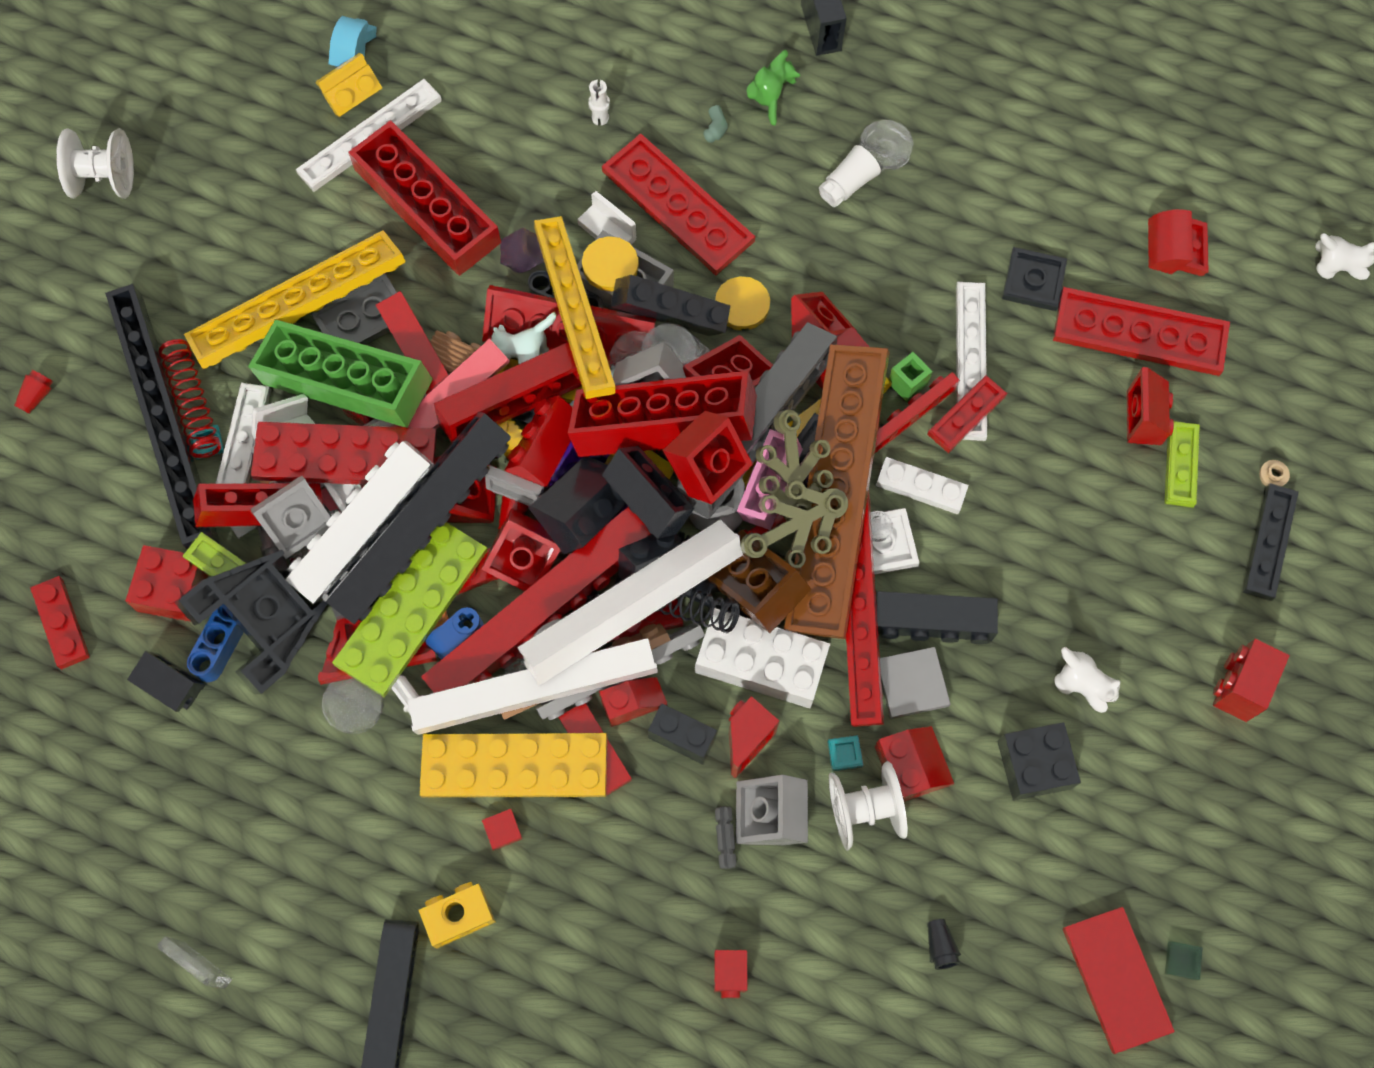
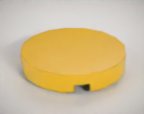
(608, 260)
(748, 302)

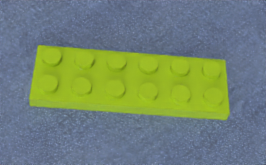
(410, 609)

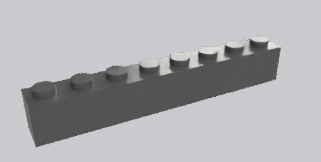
(780, 390)

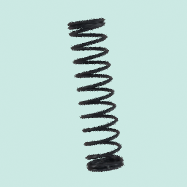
(735, 610)

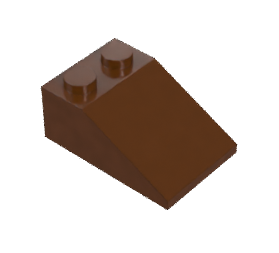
(762, 586)

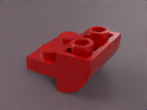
(1178, 243)

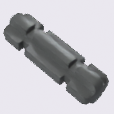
(725, 837)

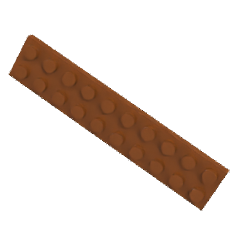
(850, 425)

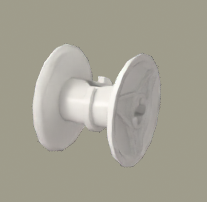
(77, 164)
(868, 805)

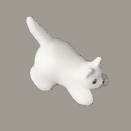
(1343, 256)
(1083, 676)

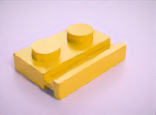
(349, 84)

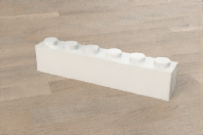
(359, 521)

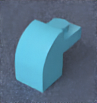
(349, 39)

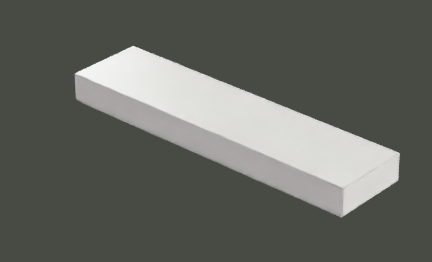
(237, 455)

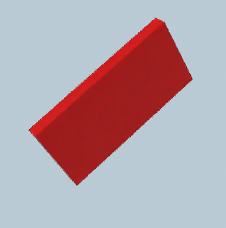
(1118, 980)

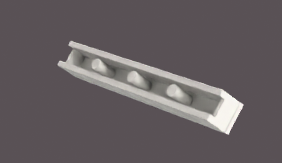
(630, 601)
(521, 689)

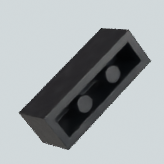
(647, 492)

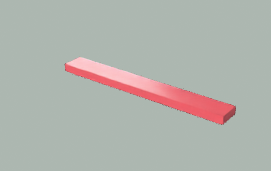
(480, 366)

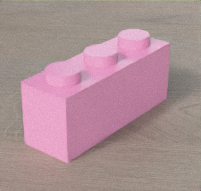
(749, 505)

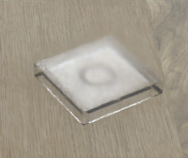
(194, 962)

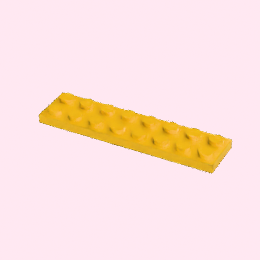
(294, 298)

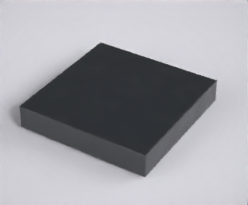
(1034, 279)

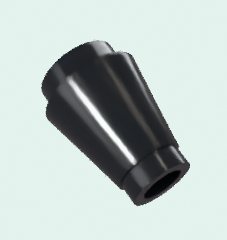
(942, 946)

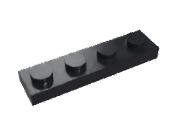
(1270, 542)

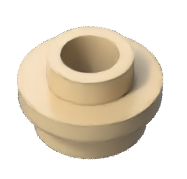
(1266, 473)

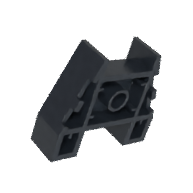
(265, 611)

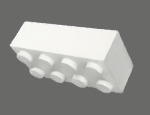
(764, 662)

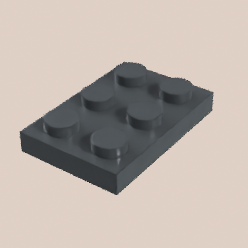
(356, 314)

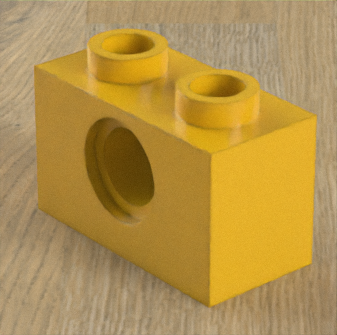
(476, 914)

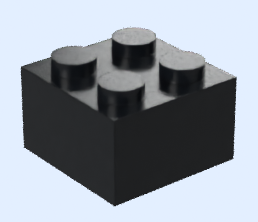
(1038, 761)

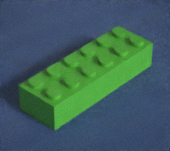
(341, 373)

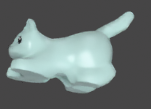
(524, 344)

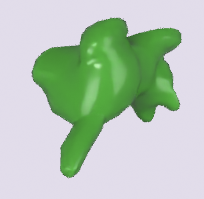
(769, 84)

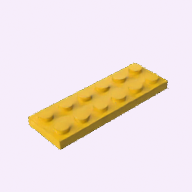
(514, 765)

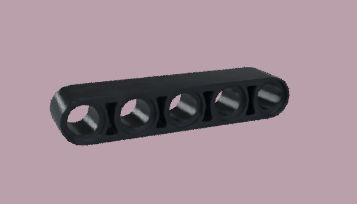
(391, 994)

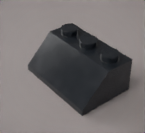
(577, 505)

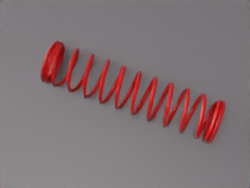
(204, 439)

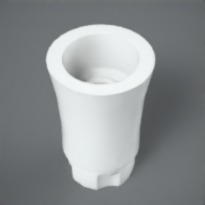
(849, 176)

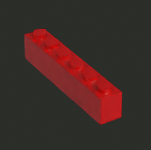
(510, 391)

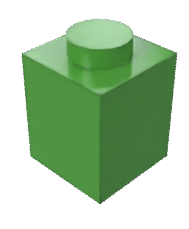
(910, 376)

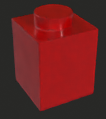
(730, 972)

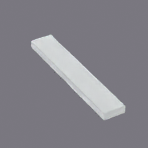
(400, 111)
(971, 344)

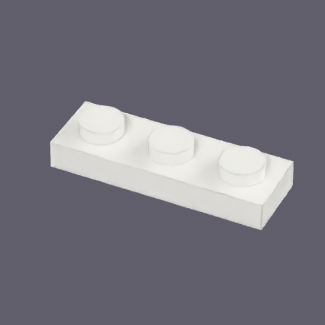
(922, 485)

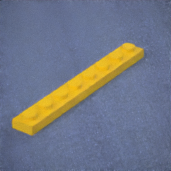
(574, 308)

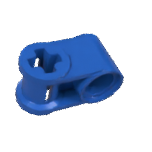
(453, 632)

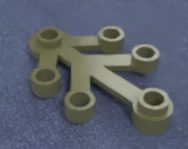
(794, 470)
(800, 522)

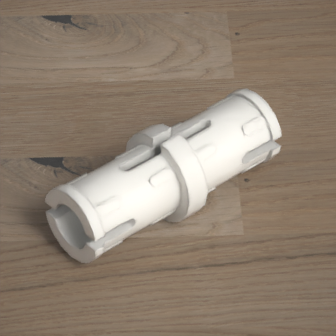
(599, 102)

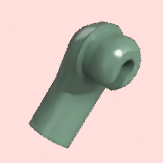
(718, 126)

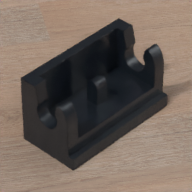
(165, 681)

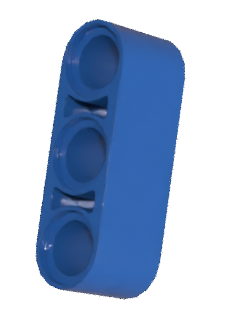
(217, 653)

